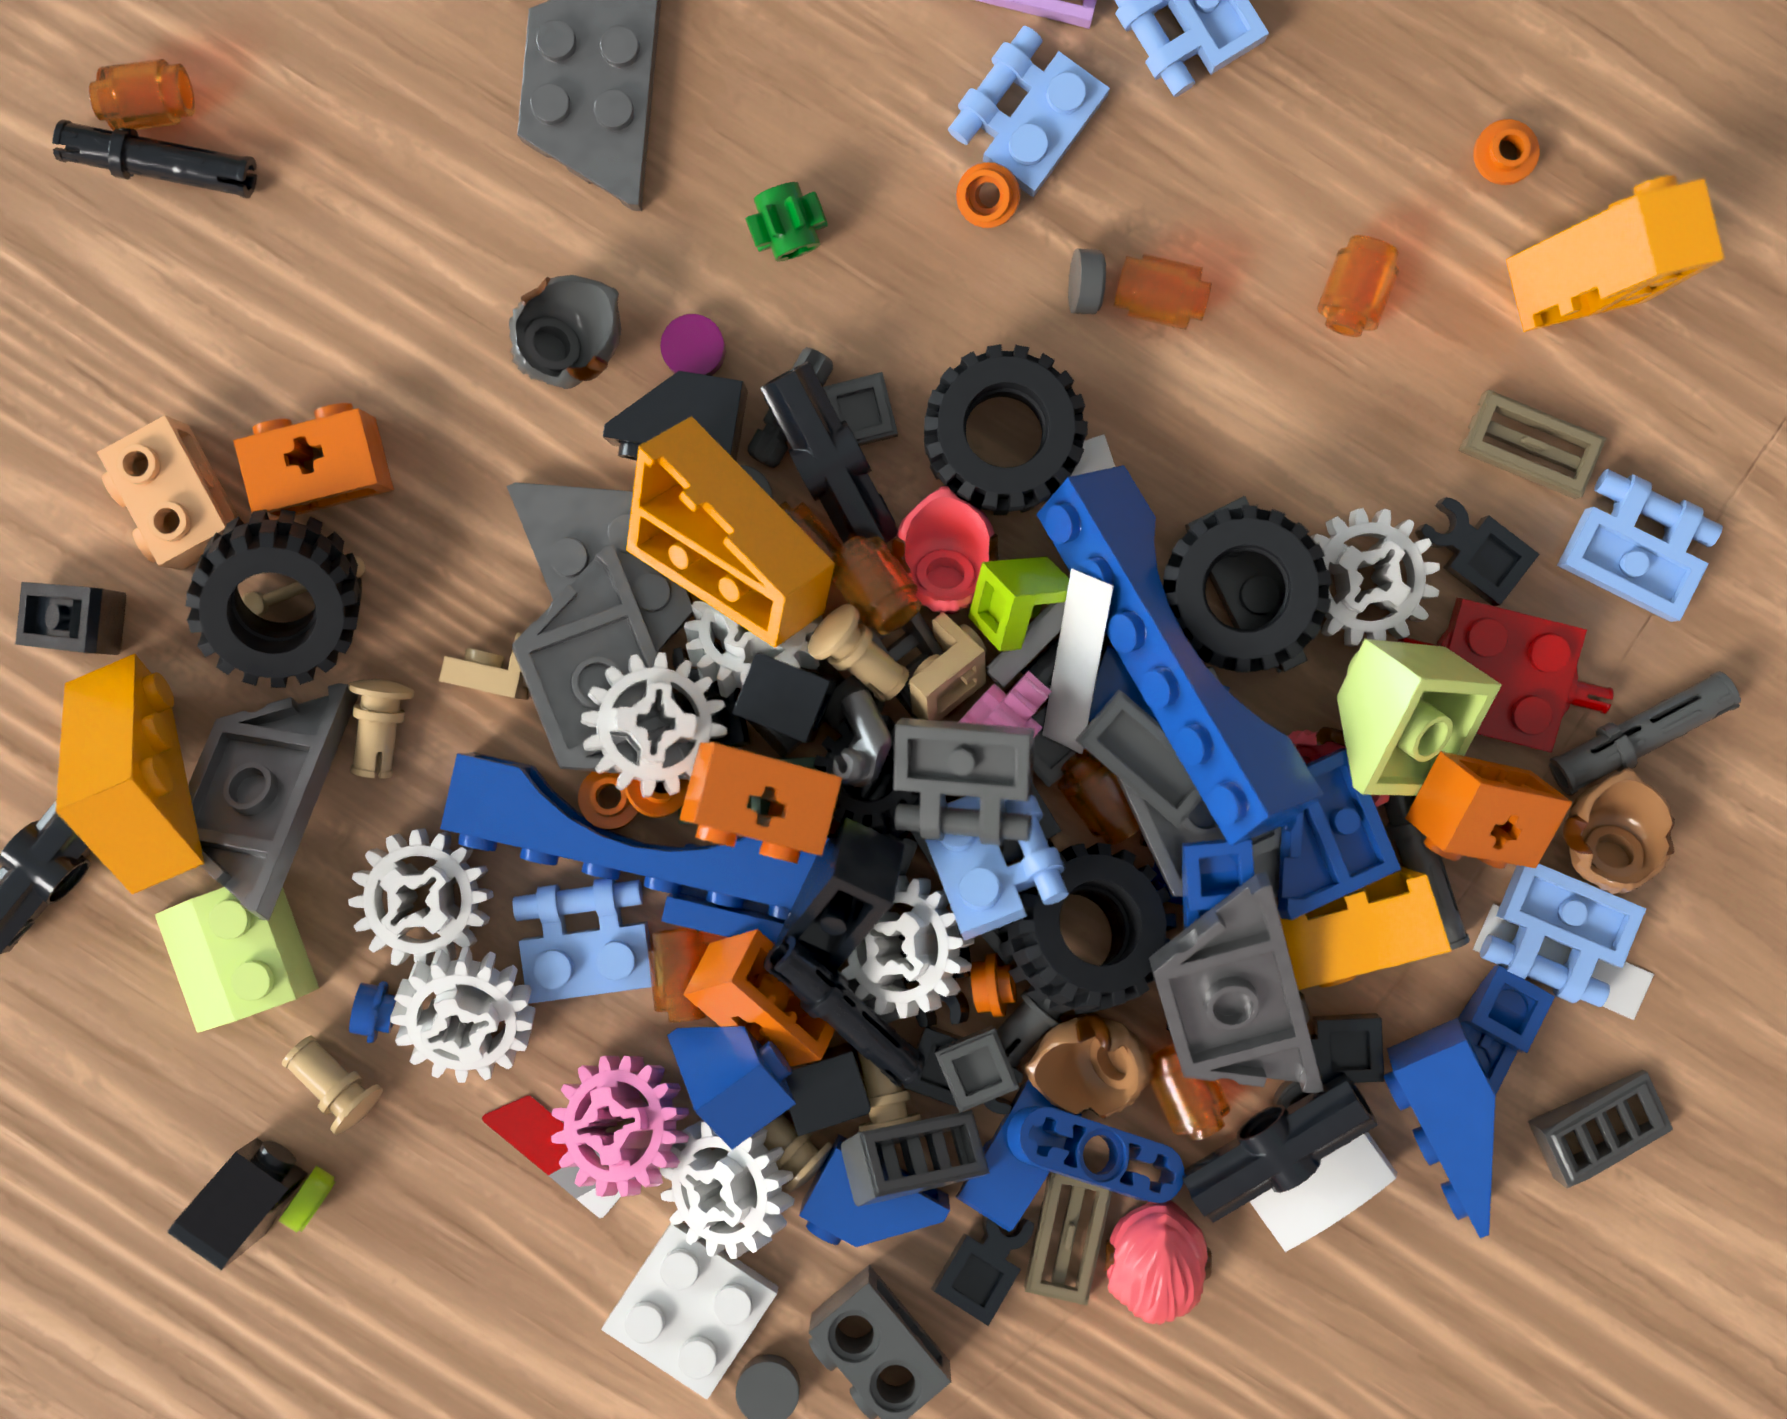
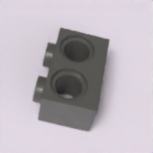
(892, 1341)

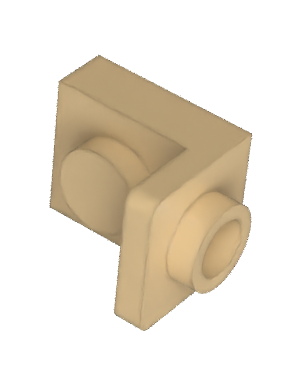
(485, 673)
(948, 678)

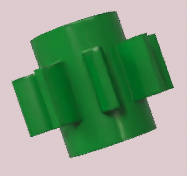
(786, 221)

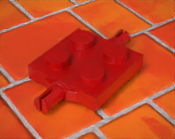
(1532, 662)

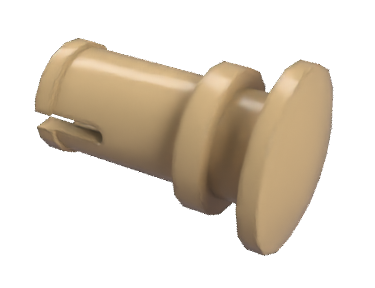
(852, 648)
(377, 725)
(331, 1084)
(885, 1098)
(799, 1152)

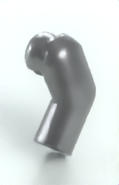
(870, 746)

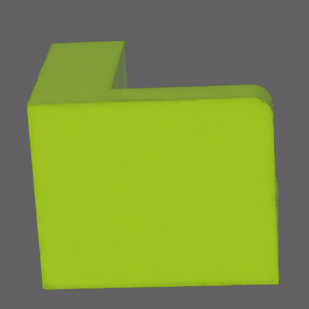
(1012, 594)

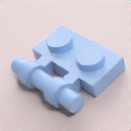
(1211, 28)
(1046, 120)
(1632, 562)
(981, 884)
(1572, 914)
(583, 960)

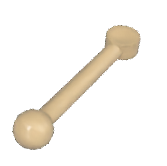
(260, 603)

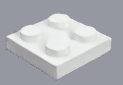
(690, 1310)

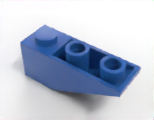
(1456, 1112)

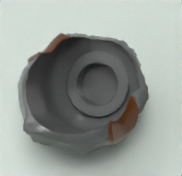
(565, 330)

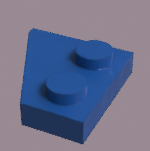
(1332, 843)

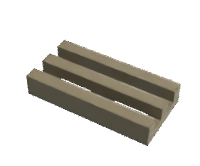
(1482, 425)
(1056, 1287)

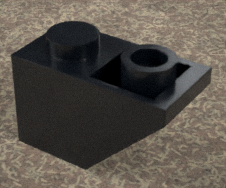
(711, 400)

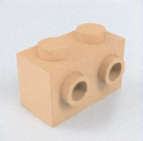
(167, 491)

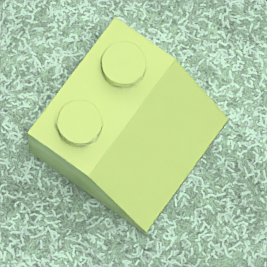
(1404, 709)
(232, 959)

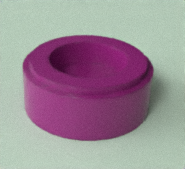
(693, 345)

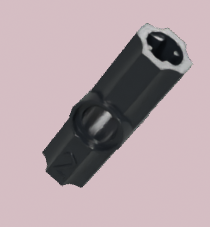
(828, 455)
(36, 871)
(1279, 1148)

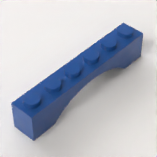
(1235, 759)
(515, 806)

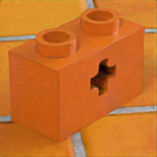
(350, 470)
(798, 798)
(1487, 811)
(739, 992)

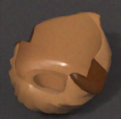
(1619, 833)
(1090, 1066)

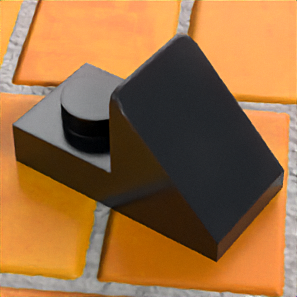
(71, 618)

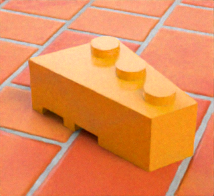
(1618, 255)
(724, 536)
(126, 774)
(1366, 931)

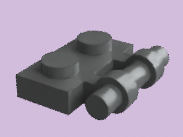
(963, 761)

